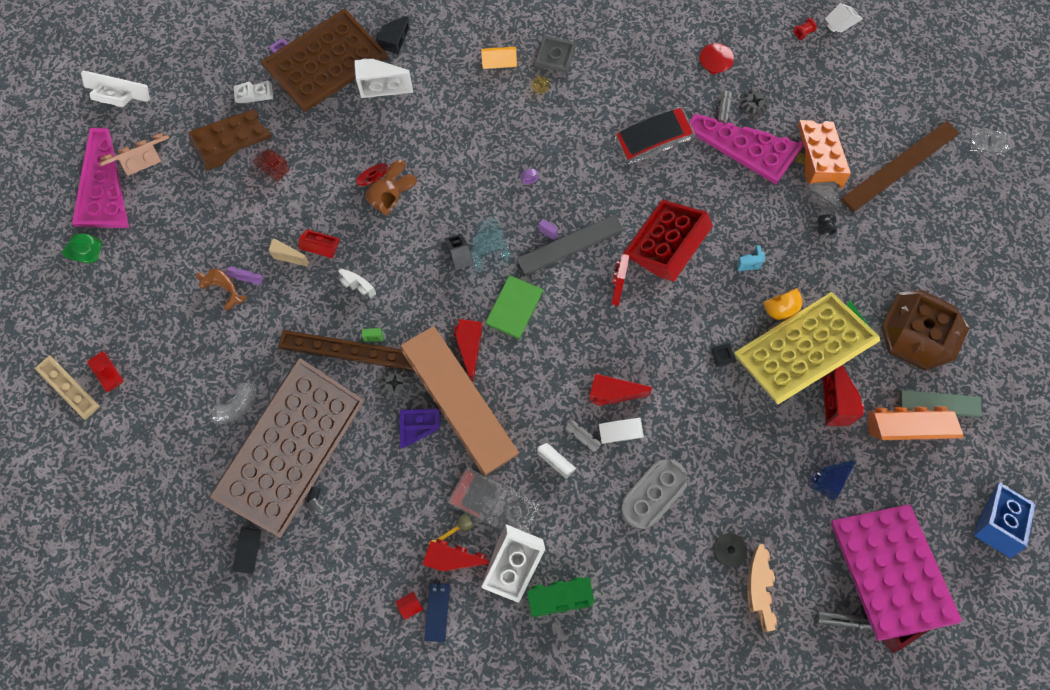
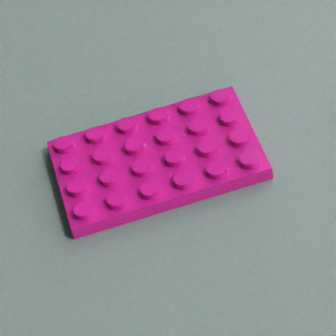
(895, 573)

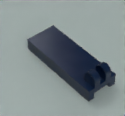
(437, 612)

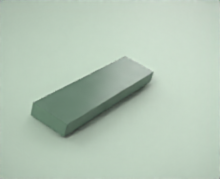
(961, 404)

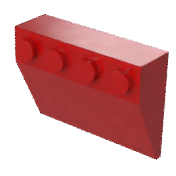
(669, 239)

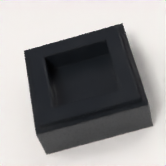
(723, 355)

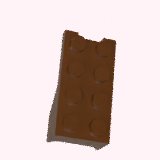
(222, 139)

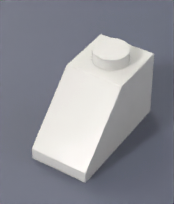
(842, 18)

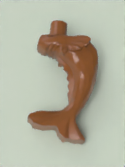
(218, 277)

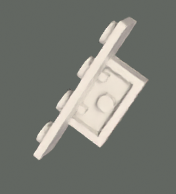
(113, 90)

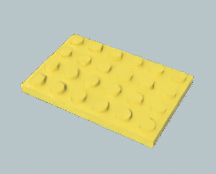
(806, 347)

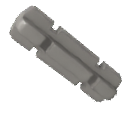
(724, 106)
(583, 435)

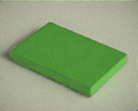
(514, 307)

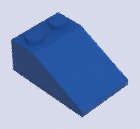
(1006, 521)

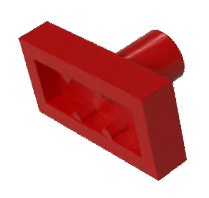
(105, 371)

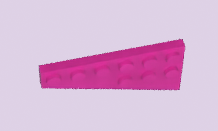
(750, 147)
(99, 190)

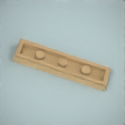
(67, 387)

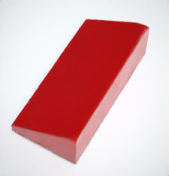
(318, 243)

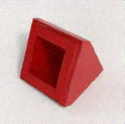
(409, 605)

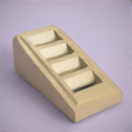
(285, 253)

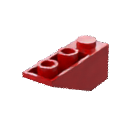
(446, 558)

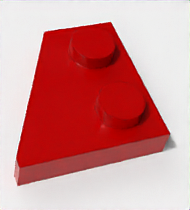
(618, 278)

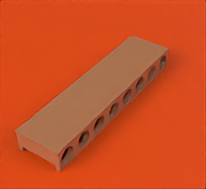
(459, 401)

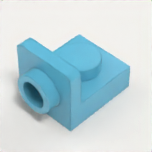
(751, 262)

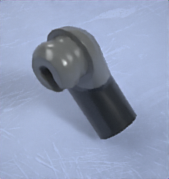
(313, 503)

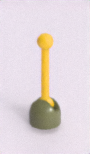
(463, 523)

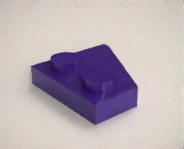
(417, 425)

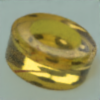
(540, 85)

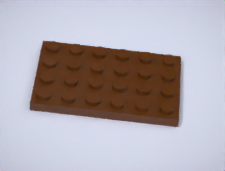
(322, 59)

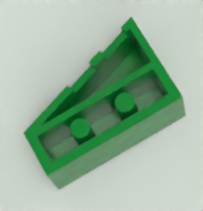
(560, 597)

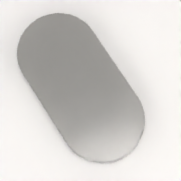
(654, 493)

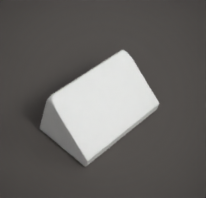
(556, 460)

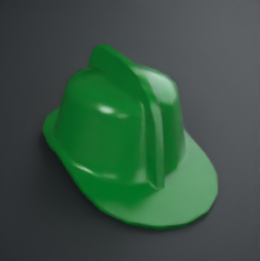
(83, 248)

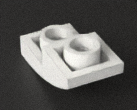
(250, 93)
(355, 281)
(621, 430)

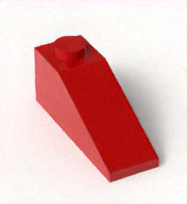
(468, 338)
(612, 390)

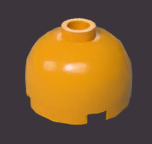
(784, 305)

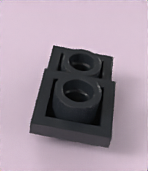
(247, 550)

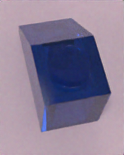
(832, 479)

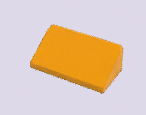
(499, 57)

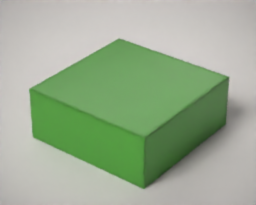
(372, 335)

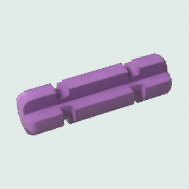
(244, 275)

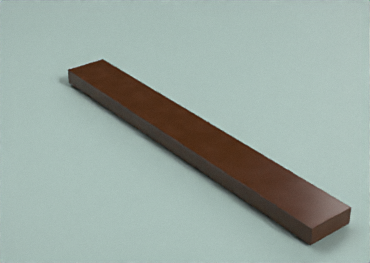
(900, 166)
(343, 349)

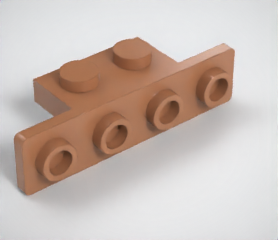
(137, 158)

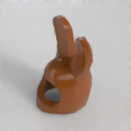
(385, 192)

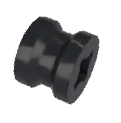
(827, 224)

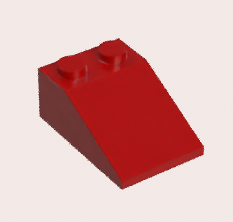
(841, 399)

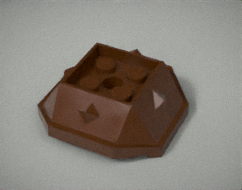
(915, 343)

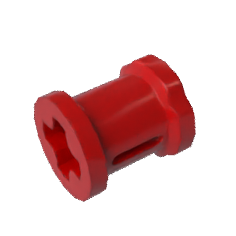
(804, 29)

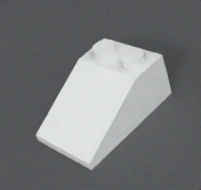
(381, 78)
(513, 563)

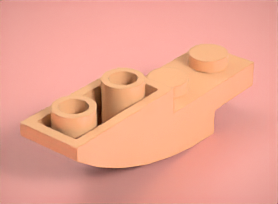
(759, 579)

